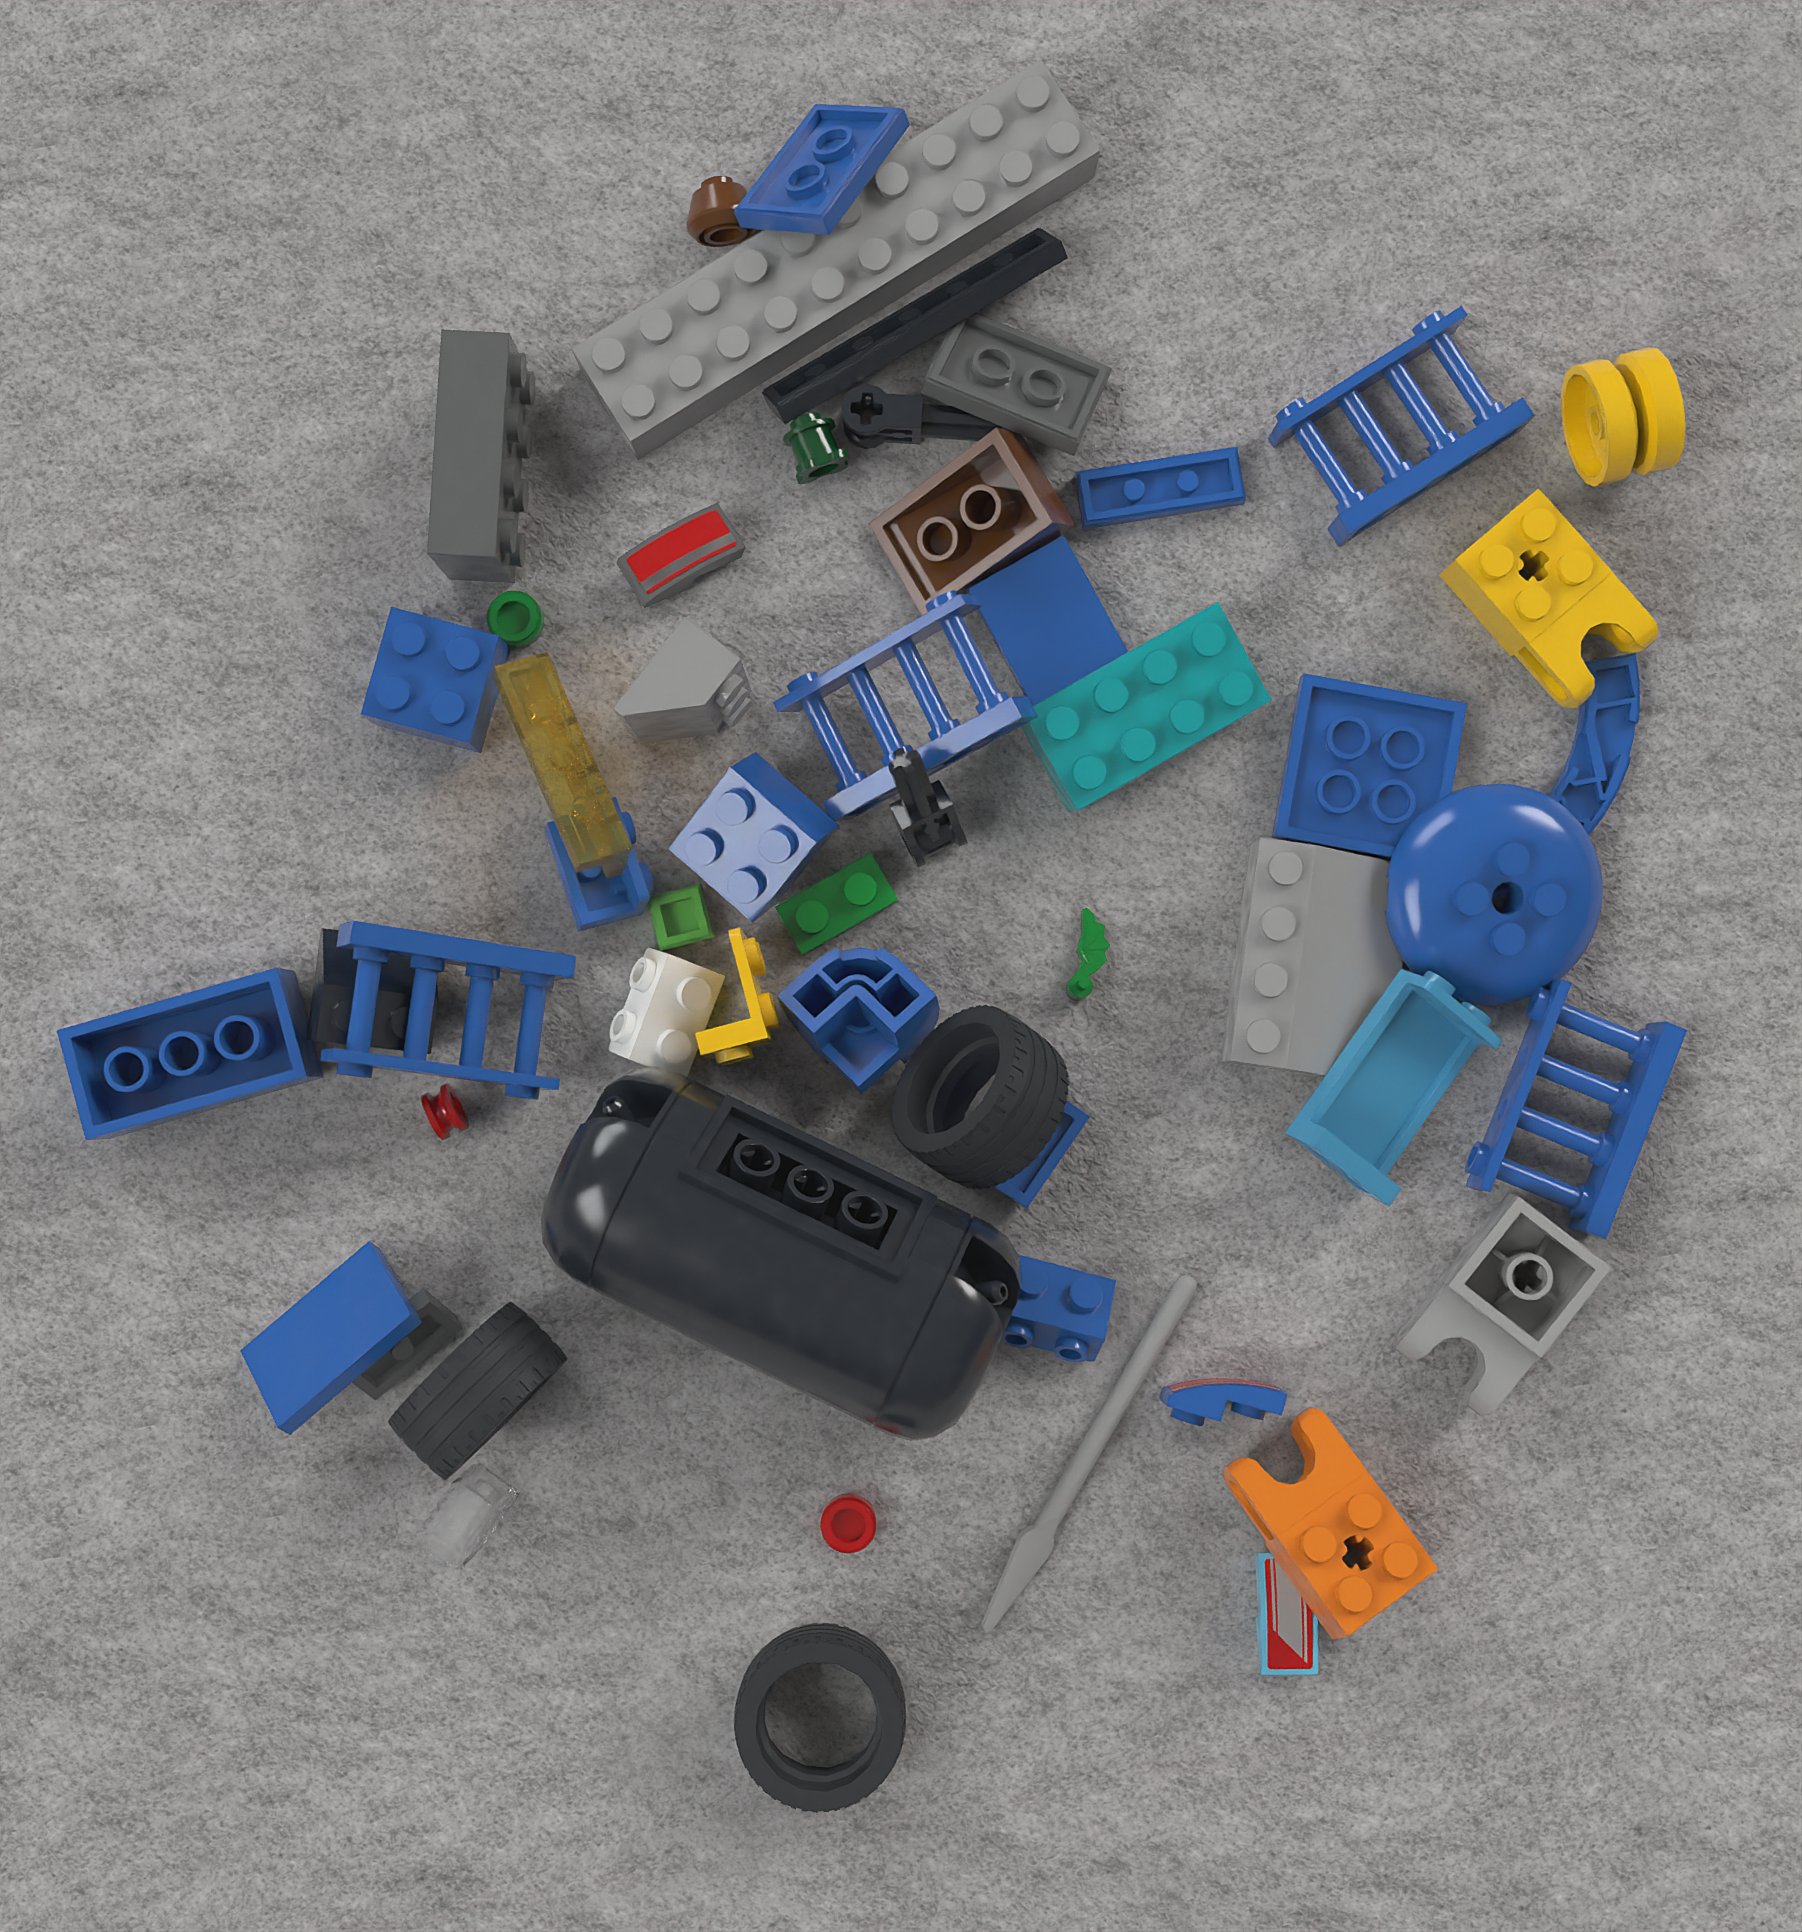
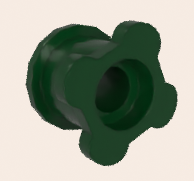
(815, 447)

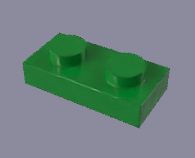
(836, 904)

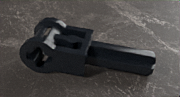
(906, 419)
(924, 809)

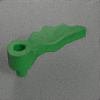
(1092, 956)

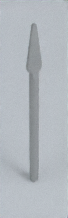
(1036, 1540)

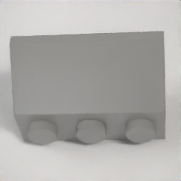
(686, 689)

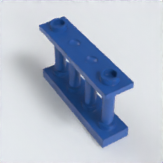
(1401, 479)
(948, 737)
(428, 956)
(1631, 1101)

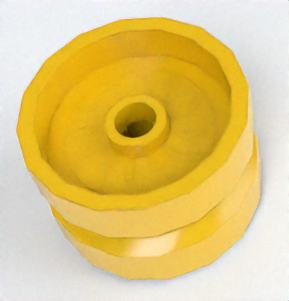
(1623, 416)

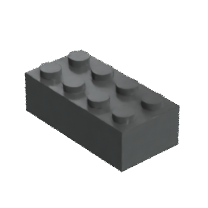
(480, 457)

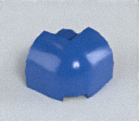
(860, 1012)

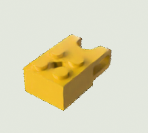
(1556, 607)

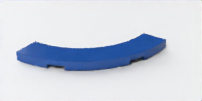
(1600, 744)

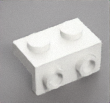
(664, 1011)

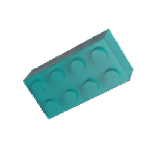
(1144, 707)

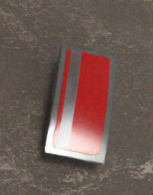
(679, 553)

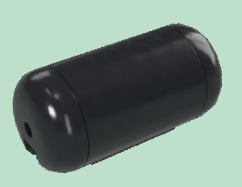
(782, 1252)

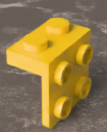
(735, 1041)

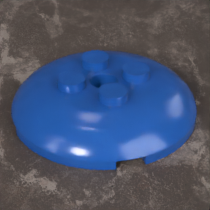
(1446, 880)

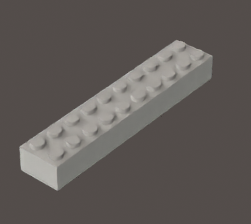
(800, 290)

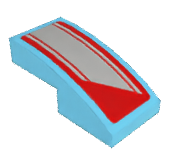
(1284, 1624)

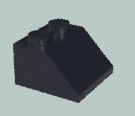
(334, 996)

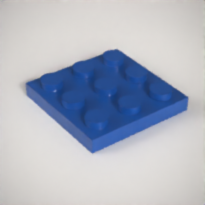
(1364, 764)

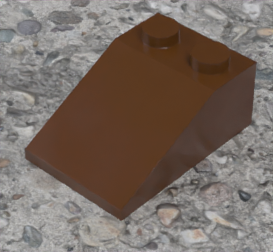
(971, 519)

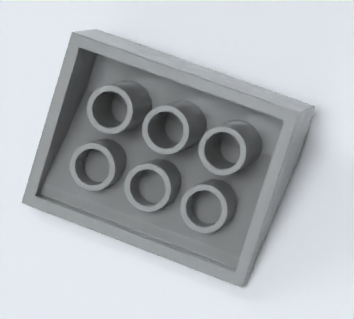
(1307, 955)

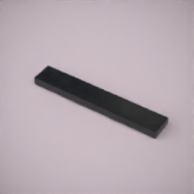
(914, 324)

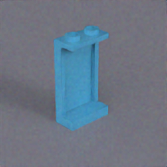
(1390, 1080)

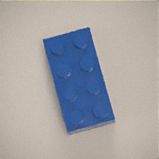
(189, 1054)

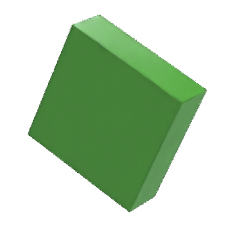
(681, 918)

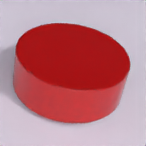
(848, 1523)

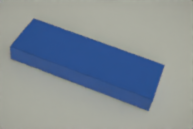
(1160, 488)

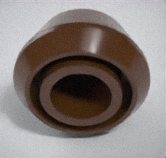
(712, 214)

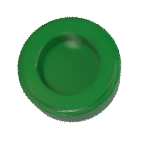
(515, 619)

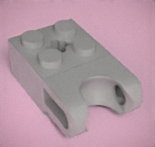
(1505, 1321)

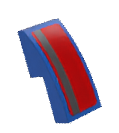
(1207, 1398)

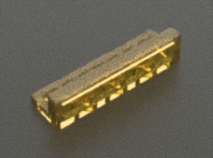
(563, 764)

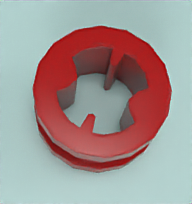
(444, 1111)

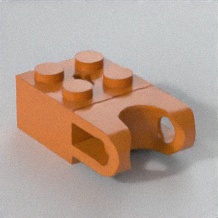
(1314, 1517)

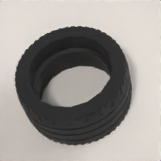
(1011, 1119)
(477, 1390)
(812, 1786)

